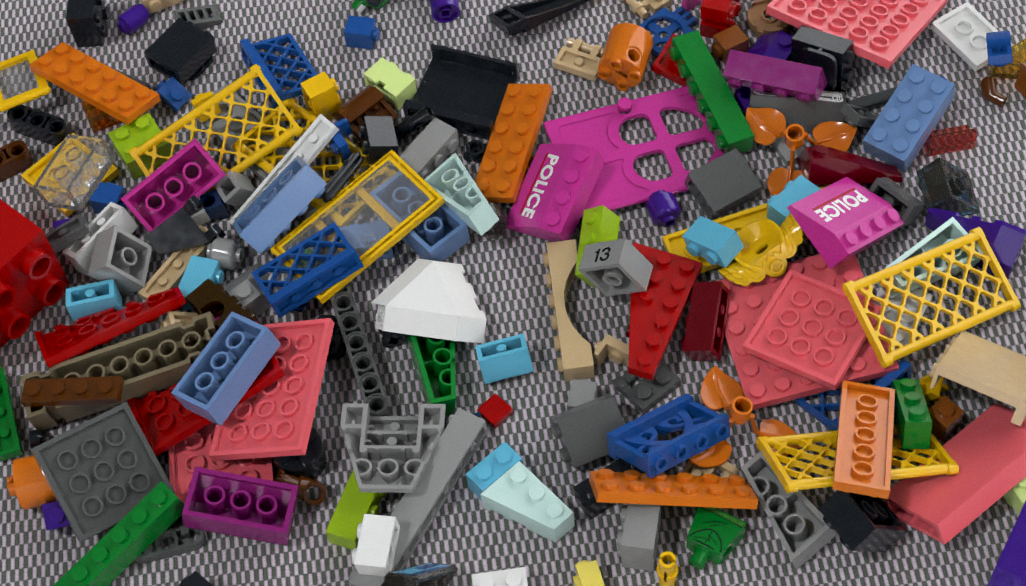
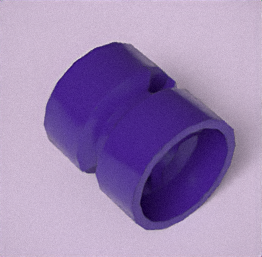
(445, 10)

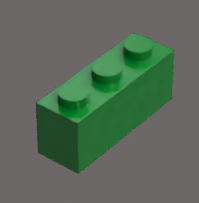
(911, 414)

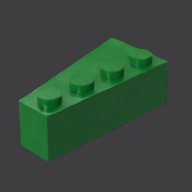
(435, 369)

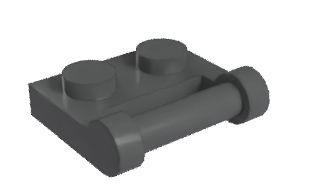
(647, 392)

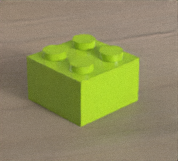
(135, 134)

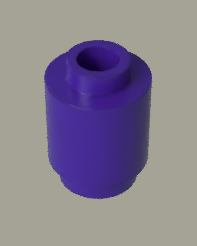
(133, 19)

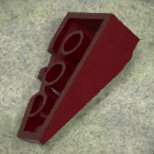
(830, 165)

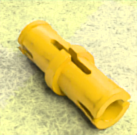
(665, 569)

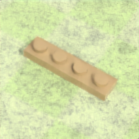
(172, 270)

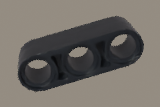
(38, 124)

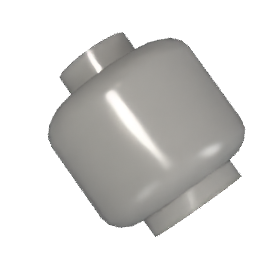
(226, 252)

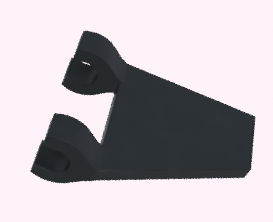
(181, 231)

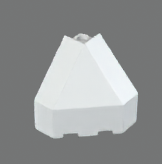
(432, 303)

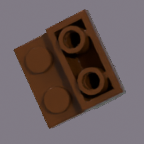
(366, 103)

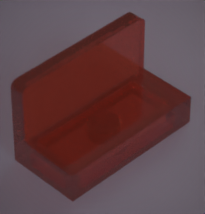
(950, 140)

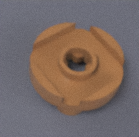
(760, 24)

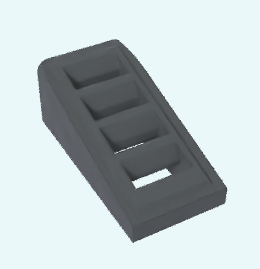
(197, 12)

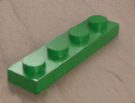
(9, 435)

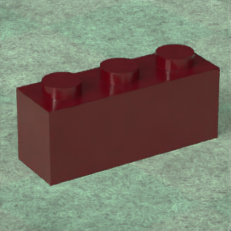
(706, 321)

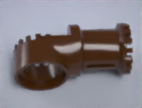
(304, 484)

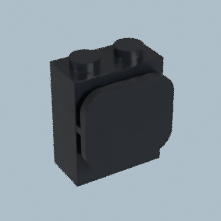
(182, 51)
(825, 51)

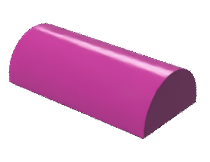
(172, 184)

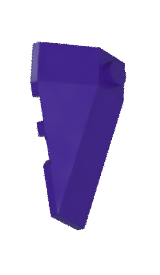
(771, 45)
(1004, 238)
(1012, 563)

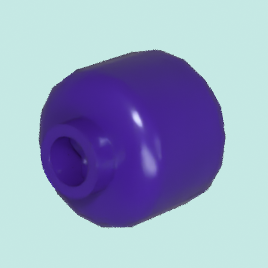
(663, 208)

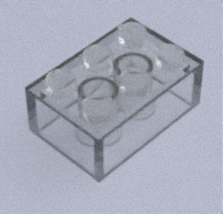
(74, 172)

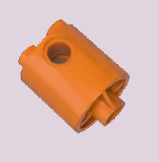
(625, 56)
(29, 484)

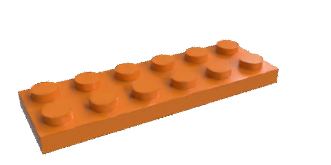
(95, 83)
(512, 141)
(864, 440)
(672, 490)

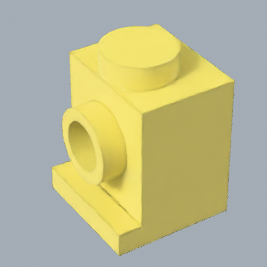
(588, 574)

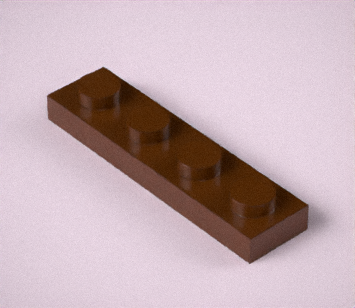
(72, 391)

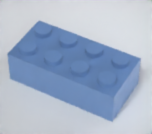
(909, 117)
(279, 205)
(438, 235)
(226, 368)

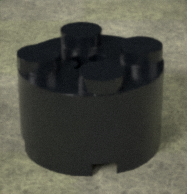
(306, 465)

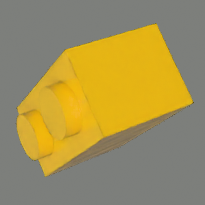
(321, 95)

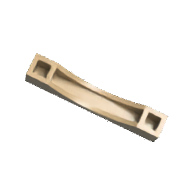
(576, 352)

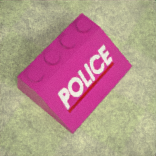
(555, 191)
(844, 220)

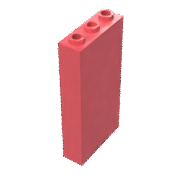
(989, 463)

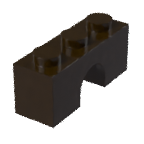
(215, 299)

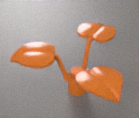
(770, 123)
(724, 392)

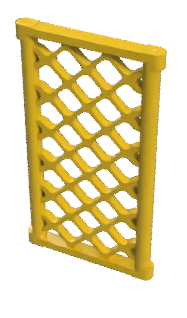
(229, 90)
(269, 162)
(988, 257)
(806, 441)

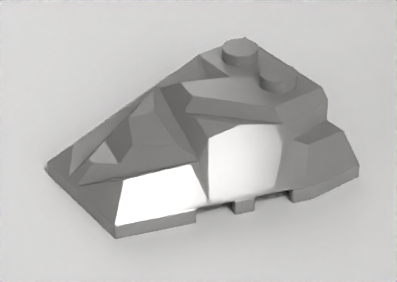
(390, 450)

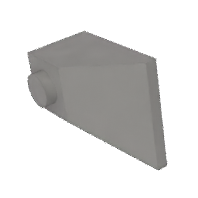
(248, 291)

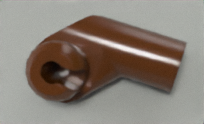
(989, 91)

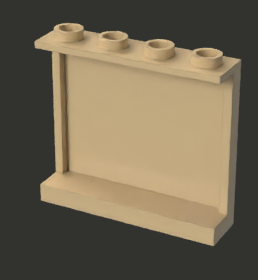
(985, 369)

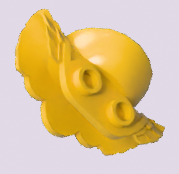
(764, 250)

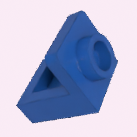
(999, 48)
(173, 93)
(338, 143)

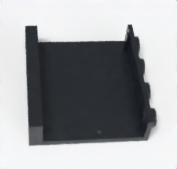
(464, 90)

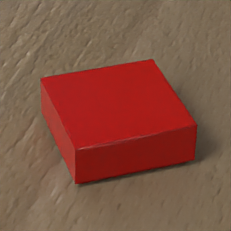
(495, 411)

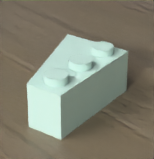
(528, 501)

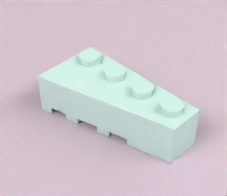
(462, 195)
(945, 233)

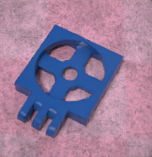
(679, 20)

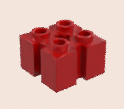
(718, 16)

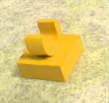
(199, 99)
(932, 394)

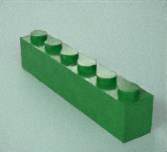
(711, 93)
(126, 540)

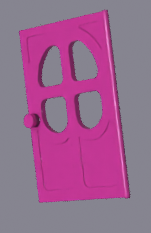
(599, 129)

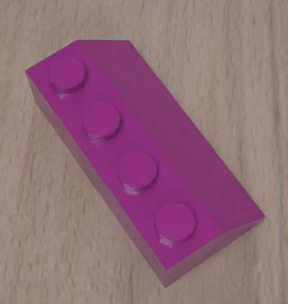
(774, 75)
(240, 506)

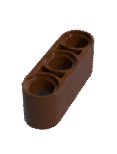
(14, 159)

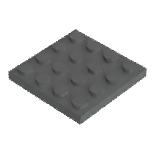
(100, 470)

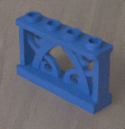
(701, 431)

